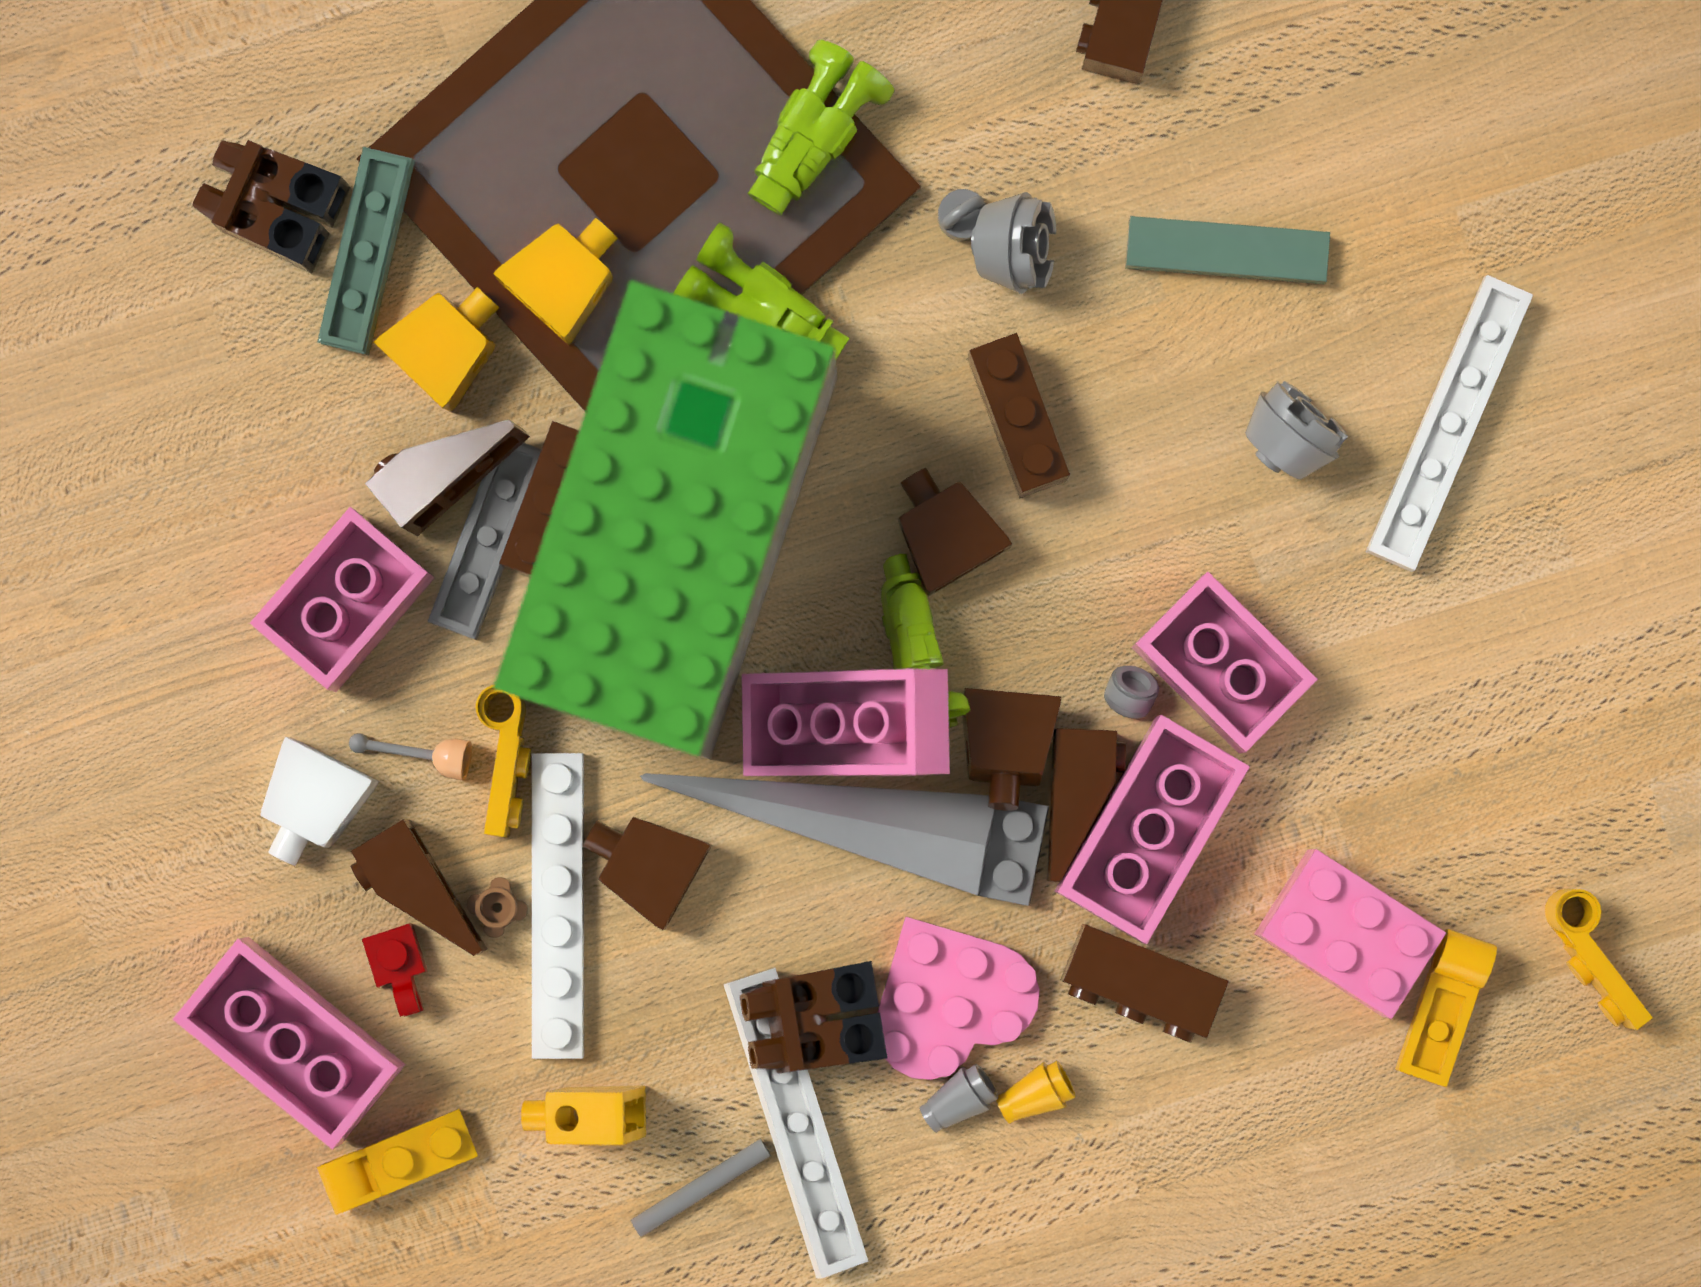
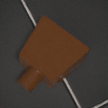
(947, 531)
(1008, 741)
(648, 866)

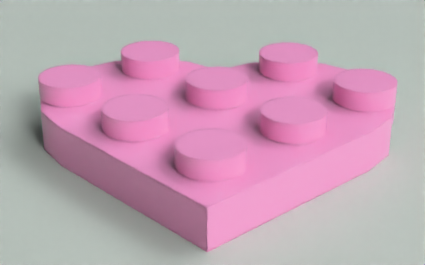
(948, 996)

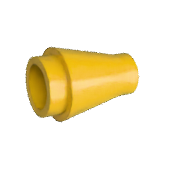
(1038, 1092)

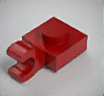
(396, 960)

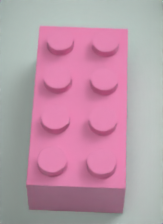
(846, 723)
(1152, 829)
(289, 1042)

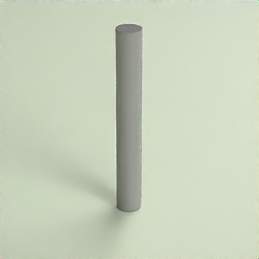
(700, 1187)

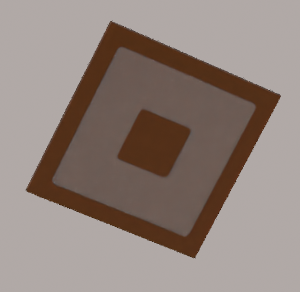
(636, 122)

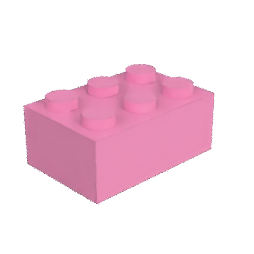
(342, 600)
(1224, 663)
(1350, 933)

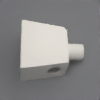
(311, 799)

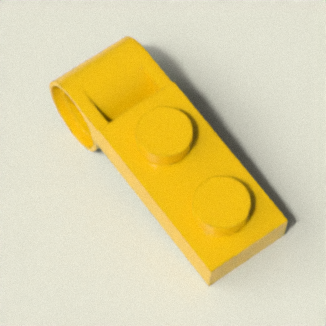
(510, 763)
(1590, 963)
(1445, 1007)
(397, 1161)

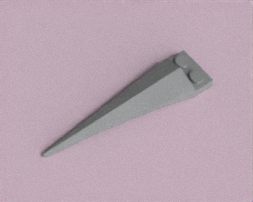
(921, 832)

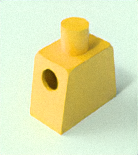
(560, 276)
(442, 345)
(605, 1115)

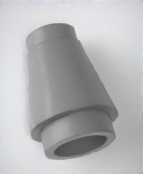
(960, 1098)

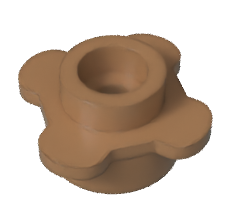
(483, 904)

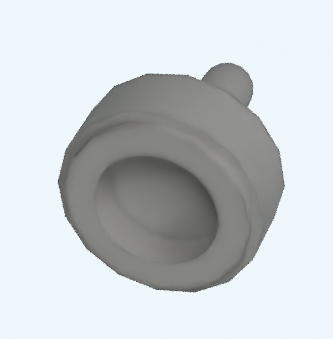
(959, 213)
(1131, 691)

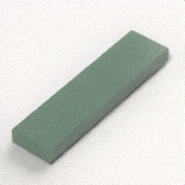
(1227, 250)
(366, 251)

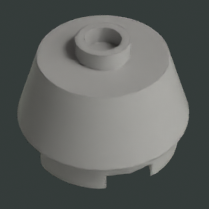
(1014, 242)
(1293, 432)

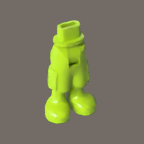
(812, 133)
(764, 294)
(911, 628)

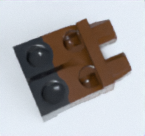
(255, 200)
(799, 1022)

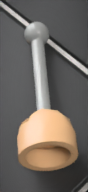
(449, 757)

